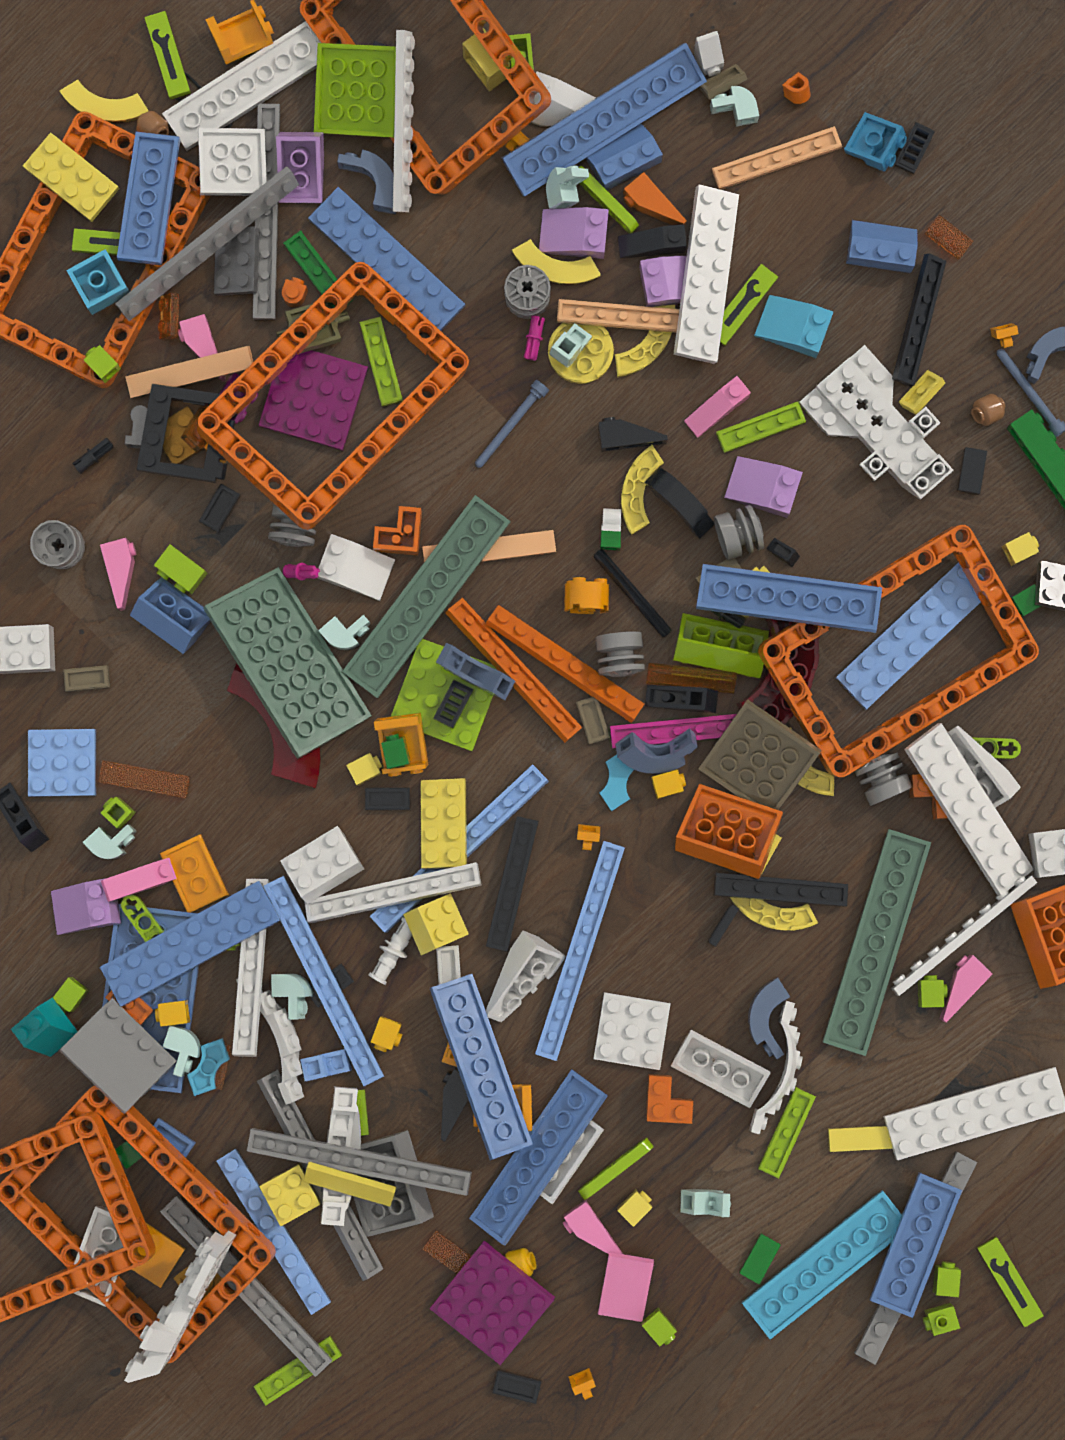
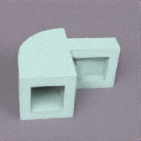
(741, 102)
(562, 188)
(570, 345)
(341, 637)
(105, 846)
(296, 989)
(185, 1042)
(705, 1202)

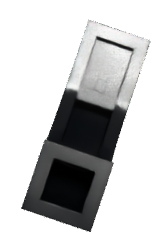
(681, 501)

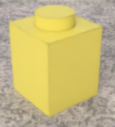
(1021, 548)
(364, 768)
(635, 1207)

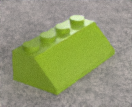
(720, 645)

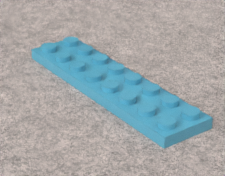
(824, 1265)

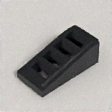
(922, 131)
(444, 720)

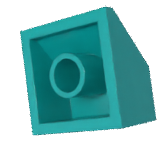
(45, 1029)

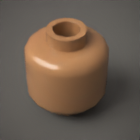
(152, 123)
(988, 409)

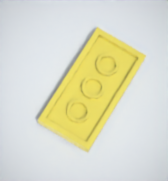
(71, 177)
(443, 823)

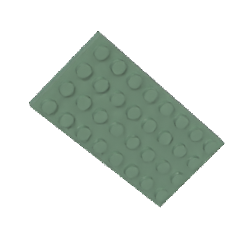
(287, 662)

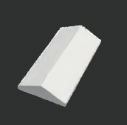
(720, 1068)
(572, 1162)
(98, 1239)

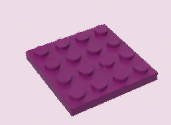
(315, 399)
(492, 1302)

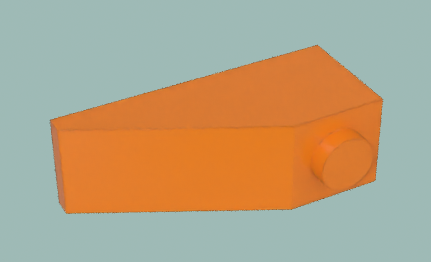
(649, 200)

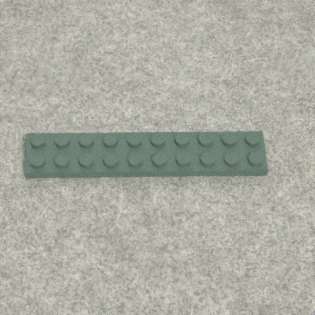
(426, 596)
(876, 942)

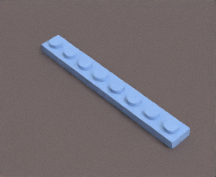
(286, 1250)

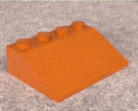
(728, 831)
(1043, 933)

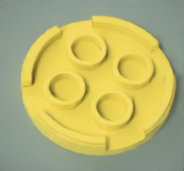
(591, 361)

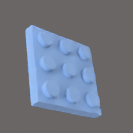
(62, 762)

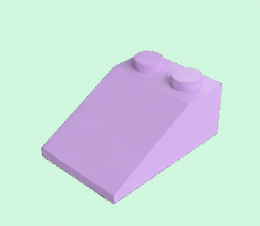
(305, 158)
(574, 232)
(662, 280)
(763, 485)
(83, 908)

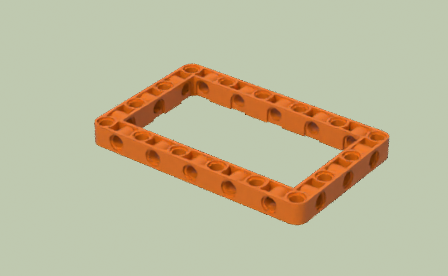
(488, 138)
(35, 224)
(379, 442)
(934, 706)
(182, 1177)
(114, 1190)

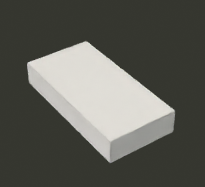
(448, 963)

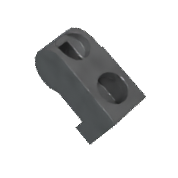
(138, 416)

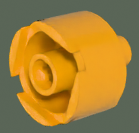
(586, 596)

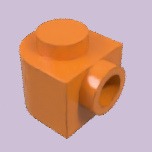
(797, 89)
(294, 292)

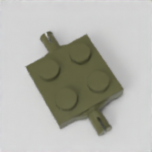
(326, 336)

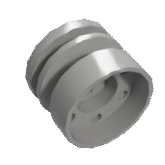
(527, 303)
(289, 532)
(739, 532)
(45, 540)
(620, 653)
(883, 778)

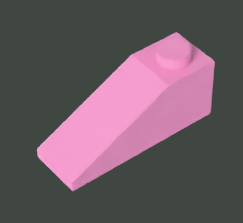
(198, 337)
(718, 406)
(119, 565)
(138, 879)
(964, 983)
(589, 1228)

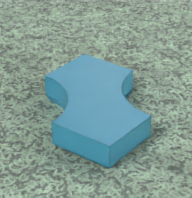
(615, 791)
(203, 1077)

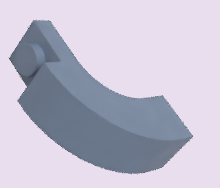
(378, 171)
(1046, 345)
(475, 672)
(655, 758)
(759, 1012)

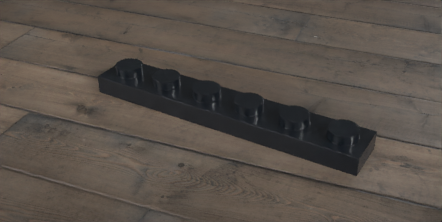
(919, 319)
(512, 883)
(781, 889)

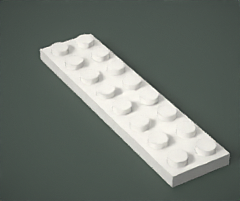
(245, 85)
(706, 274)
(969, 808)
(975, 1113)

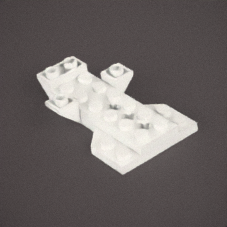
(894, 445)
(163, 1336)

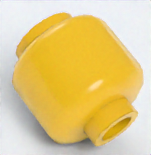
(523, 1260)

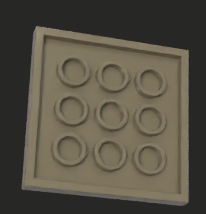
(759, 757)

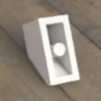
(709, 54)

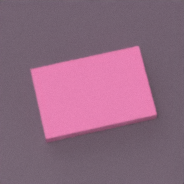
(625, 1286)

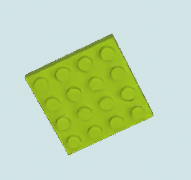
(355, 90)
(426, 688)

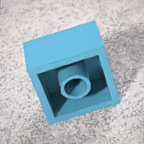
(98, 281)

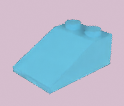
(794, 325)

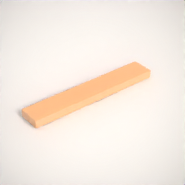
(776, 158)
(617, 315)
(190, 371)
(514, 546)

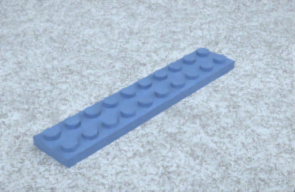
(604, 118)

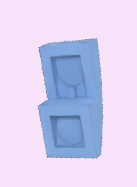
(325, 1064)

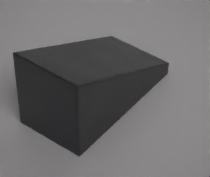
(783, 552)

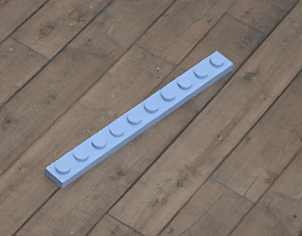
(477, 833)
(579, 951)
(323, 980)

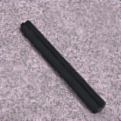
(632, 593)

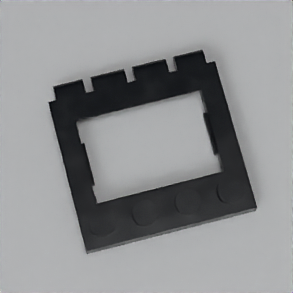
(155, 431)

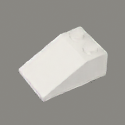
(355, 567)

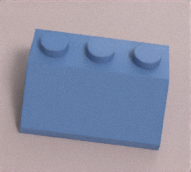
(625, 157)
(882, 246)
(171, 615)

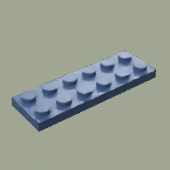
(148, 198)
(915, 1245)

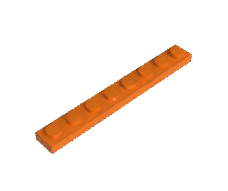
(507, 662)
(564, 663)

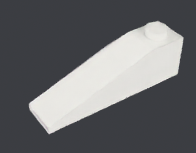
(564, 100)
(990, 773)
(525, 967)

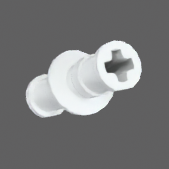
(392, 952)

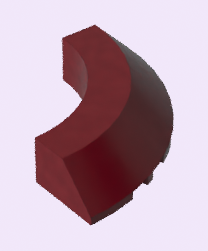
(804, 660)
(285, 764)

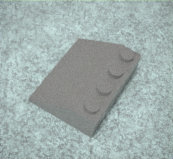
(118, 1056)
(410, 1202)

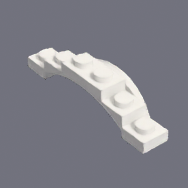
(288, 1046)
(787, 1081)
(343, 1131)

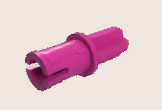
(534, 338)
(300, 571)

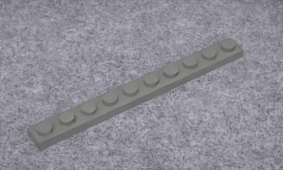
(207, 244)
(265, 299)
(295, 1125)
(359, 1161)
(255, 1294)
(885, 1319)

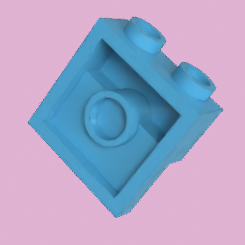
(876, 141)

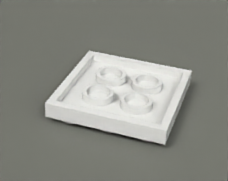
(231, 161)
(632, 1031)

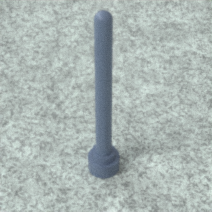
(537, 391)
(1055, 425)

